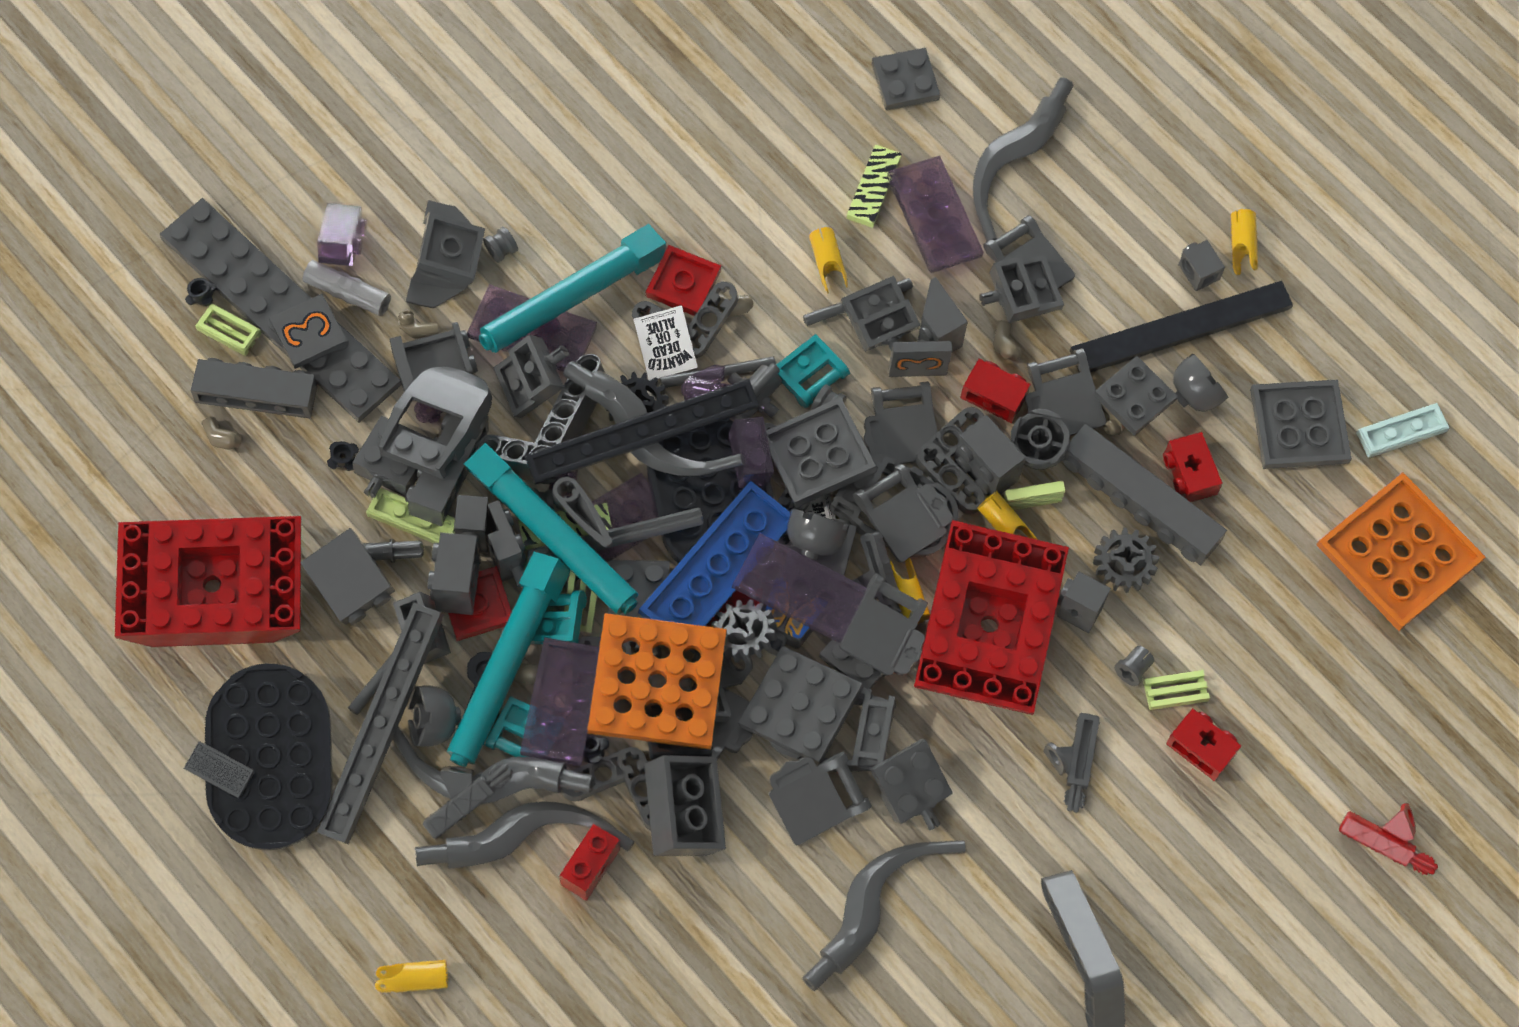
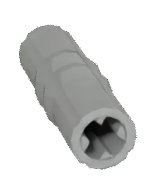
(347, 288)

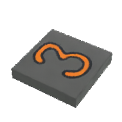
(308, 331)
(920, 358)

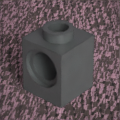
(1201, 264)

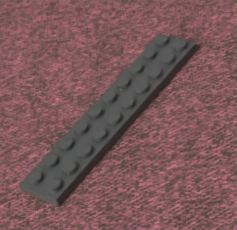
(263, 290)

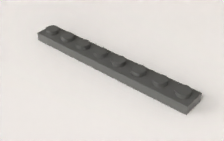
(380, 723)

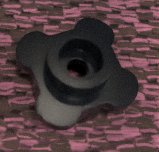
(200, 292)
(337, 450)
(597, 753)

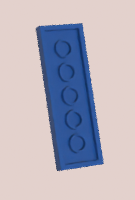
(707, 572)

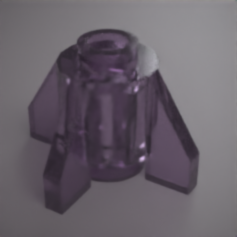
(704, 382)

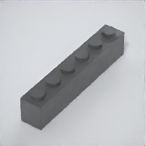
(1143, 495)

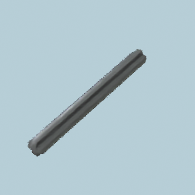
(640, 530)

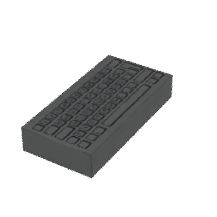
(219, 769)

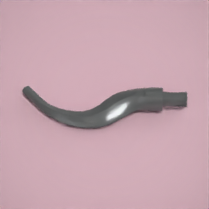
(1015, 145)
(626, 405)
(527, 773)
(508, 833)
(863, 908)

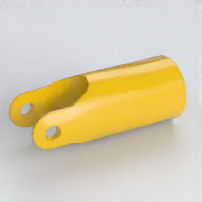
(1244, 238)
(827, 254)
(1002, 515)
(910, 587)
(413, 976)

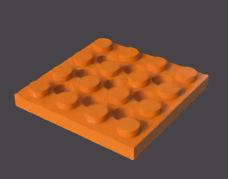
(1400, 570)
(636, 723)

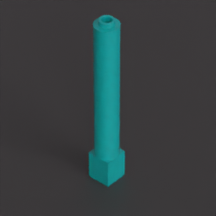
(636, 254)
(551, 530)
(541, 584)

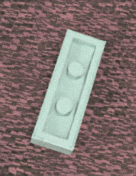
(1402, 430)

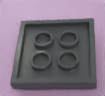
(1300, 424)
(819, 452)
(801, 705)

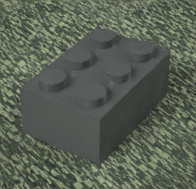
(685, 806)

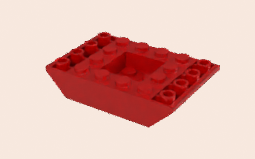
(170, 561)
(999, 580)

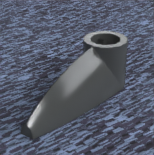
(580, 509)

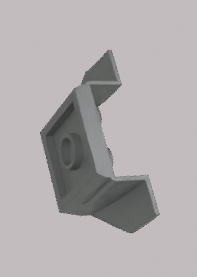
(446, 256)

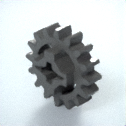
(1136, 553)
(746, 630)

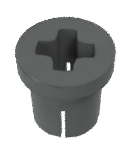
(1134, 666)

